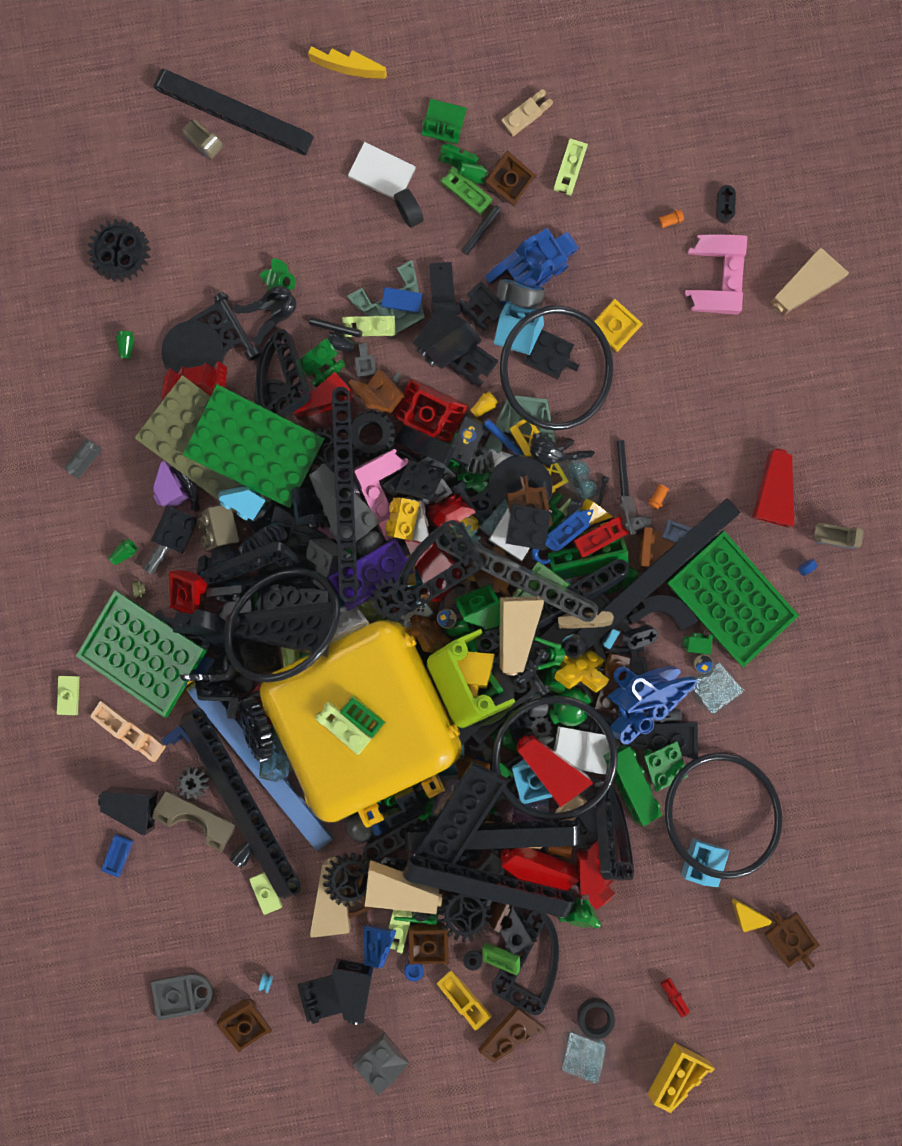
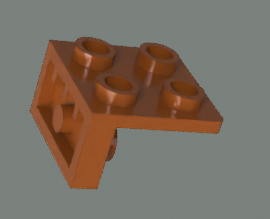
(379, 392)
(651, 547)

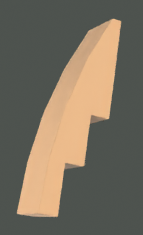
(128, 731)

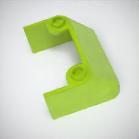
(452, 687)

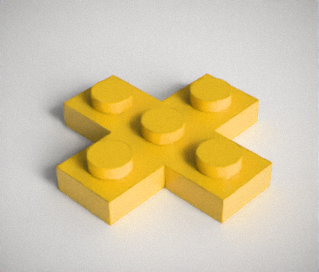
(583, 670)

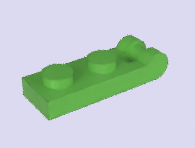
(466, 191)

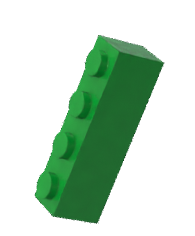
(569, 563)
(634, 787)

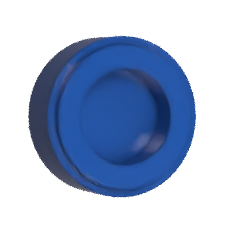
(807, 567)
(414, 972)

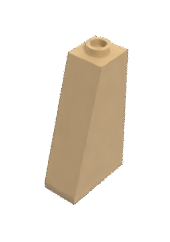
(812, 279)
(517, 629)
(392, 891)
(328, 916)

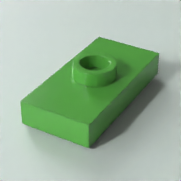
(501, 958)

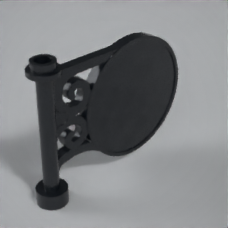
(196, 342)
(505, 480)
(505, 682)

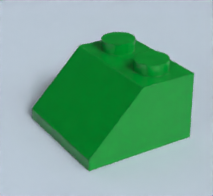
(480, 607)

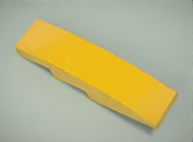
(353, 65)

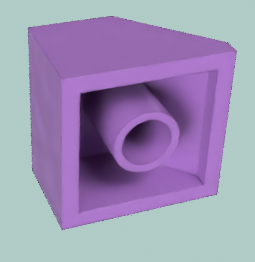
(168, 487)

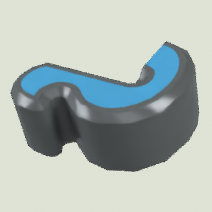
(520, 294)

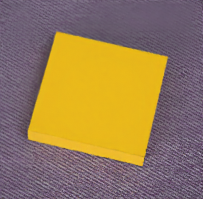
(617, 324)

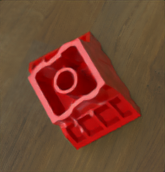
(202, 376)
(430, 411)
(590, 878)

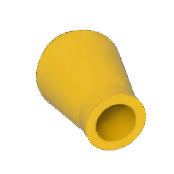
(484, 404)

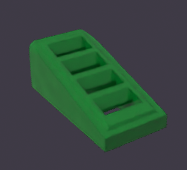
(366, 710)

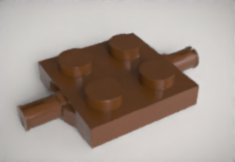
(528, 497)
(483, 578)
(428, 633)
(792, 939)

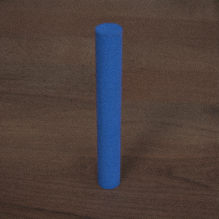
(501, 436)

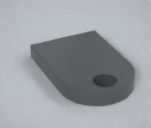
(179, 995)

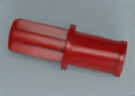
(675, 997)

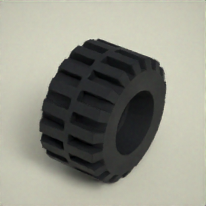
(372, 418)

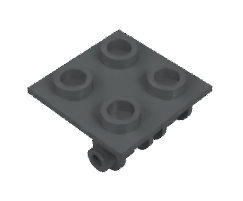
(633, 523)

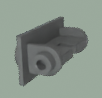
(82, 458)

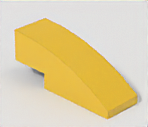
(464, 1000)

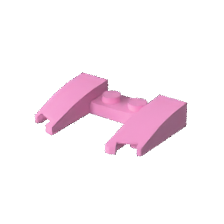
(731, 296)
(368, 479)

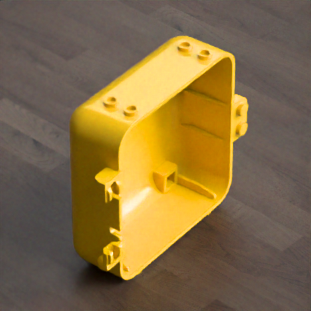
(390, 678)

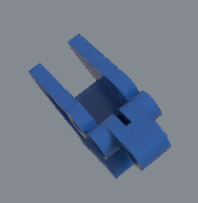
(536, 259)
(647, 691)

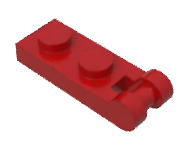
(600, 537)

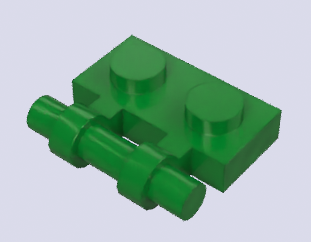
(319, 356)

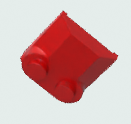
(449, 509)
(185, 590)

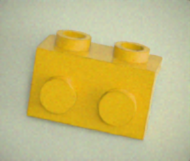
(402, 518)

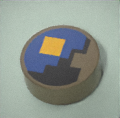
(446, 618)
(703, 663)

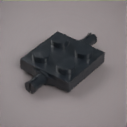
(551, 355)

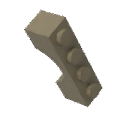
(173, 810)

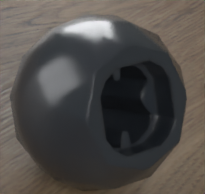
(574, 646)

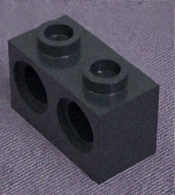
(518, 927)

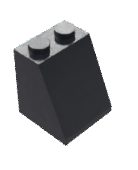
(445, 338)
(130, 807)
(353, 988)

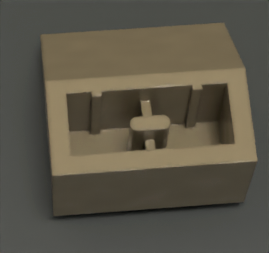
(217, 528)

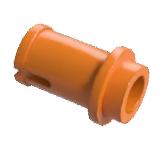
(672, 218)
(658, 496)
(564, 851)

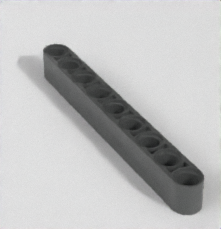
(524, 584)

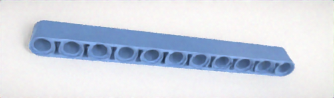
(282, 790)

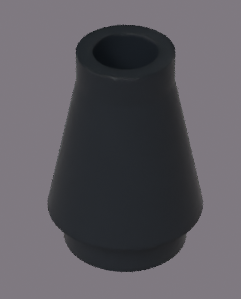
(340, 342)
(241, 855)

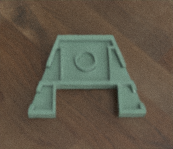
(403, 319)
(508, 417)

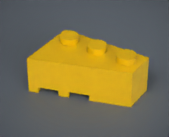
(677, 1077)

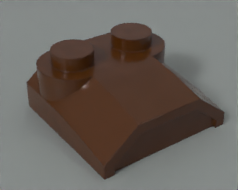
(509, 178)
(428, 944)
(243, 1024)

